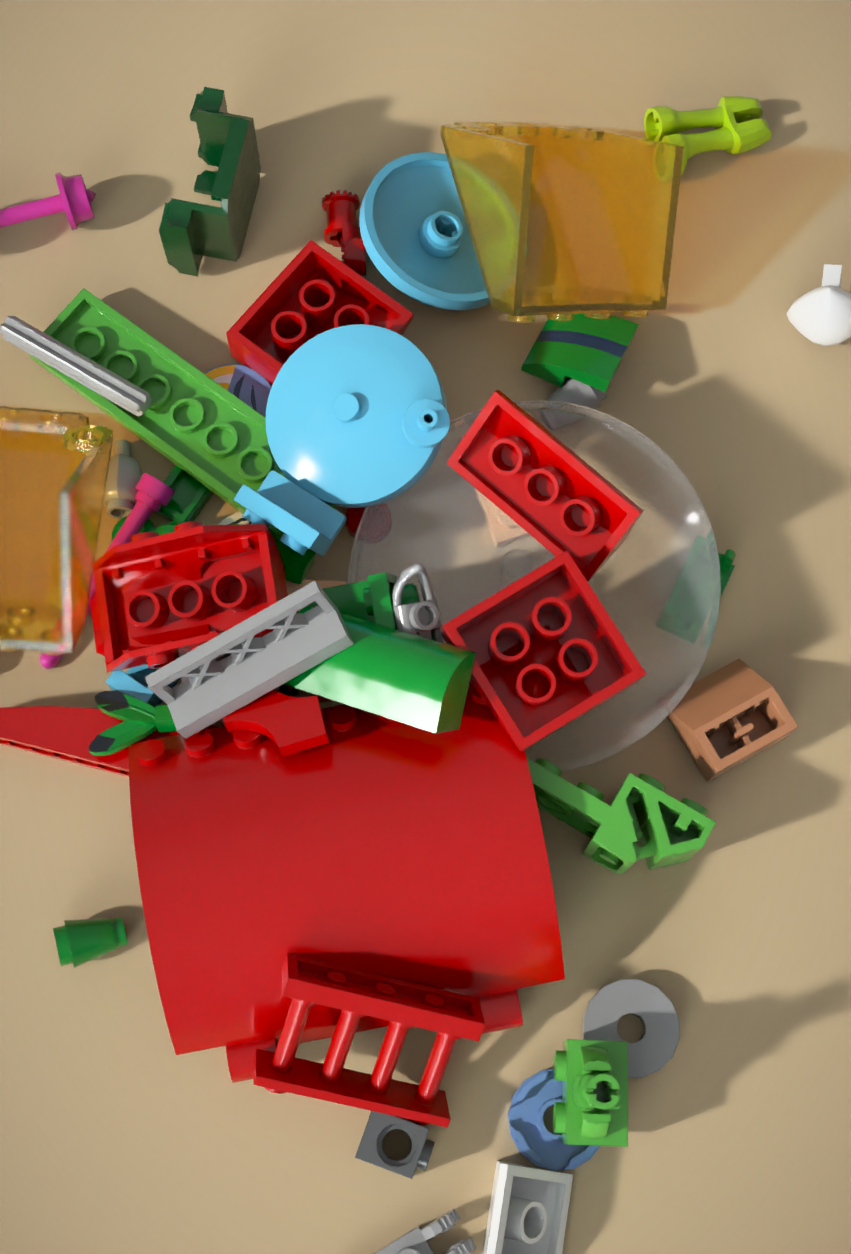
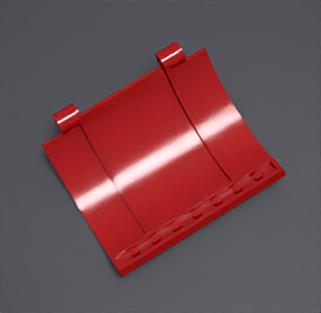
(356, 853)

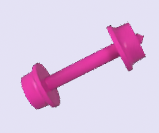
(72, 199)

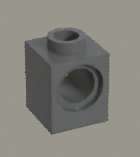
(372, 1151)

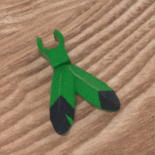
(139, 722)

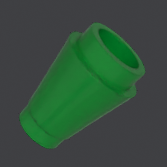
(88, 938)

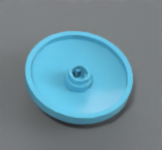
(420, 233)
(341, 415)

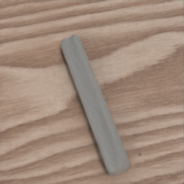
(75, 365)

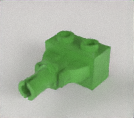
(593, 1092)

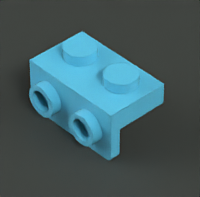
(297, 513)

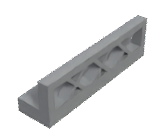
(254, 662)

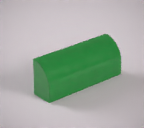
(394, 676)

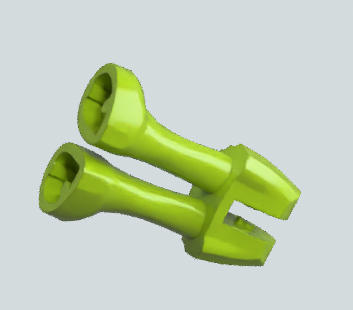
(735, 121)

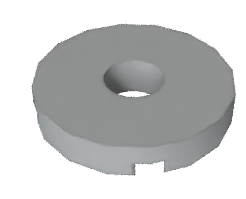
(654, 1011)

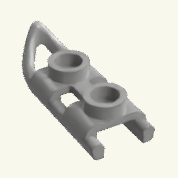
(419, 616)

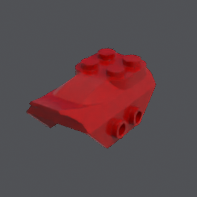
(181, 590)

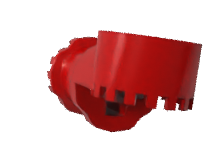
(343, 228)

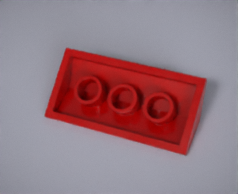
(544, 485)

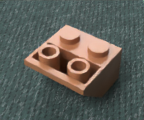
(730, 719)

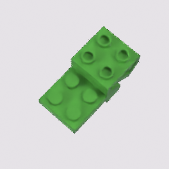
(640, 810)

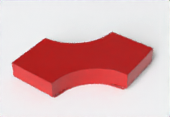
(287, 720)

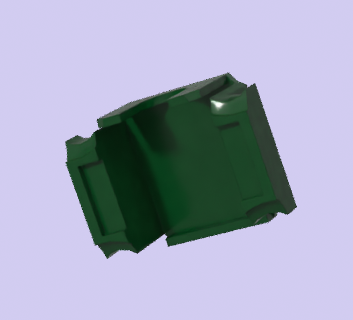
(201, 230)

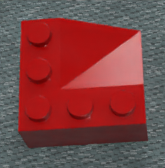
(306, 300)
(544, 651)

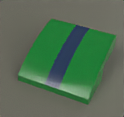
(580, 349)

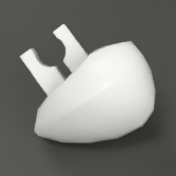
(825, 311)

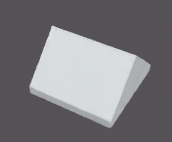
(527, 1210)

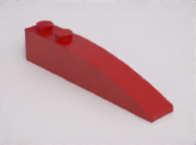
(66, 734)

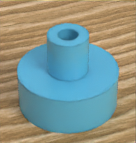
(418, 431)

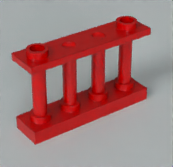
(357, 996)

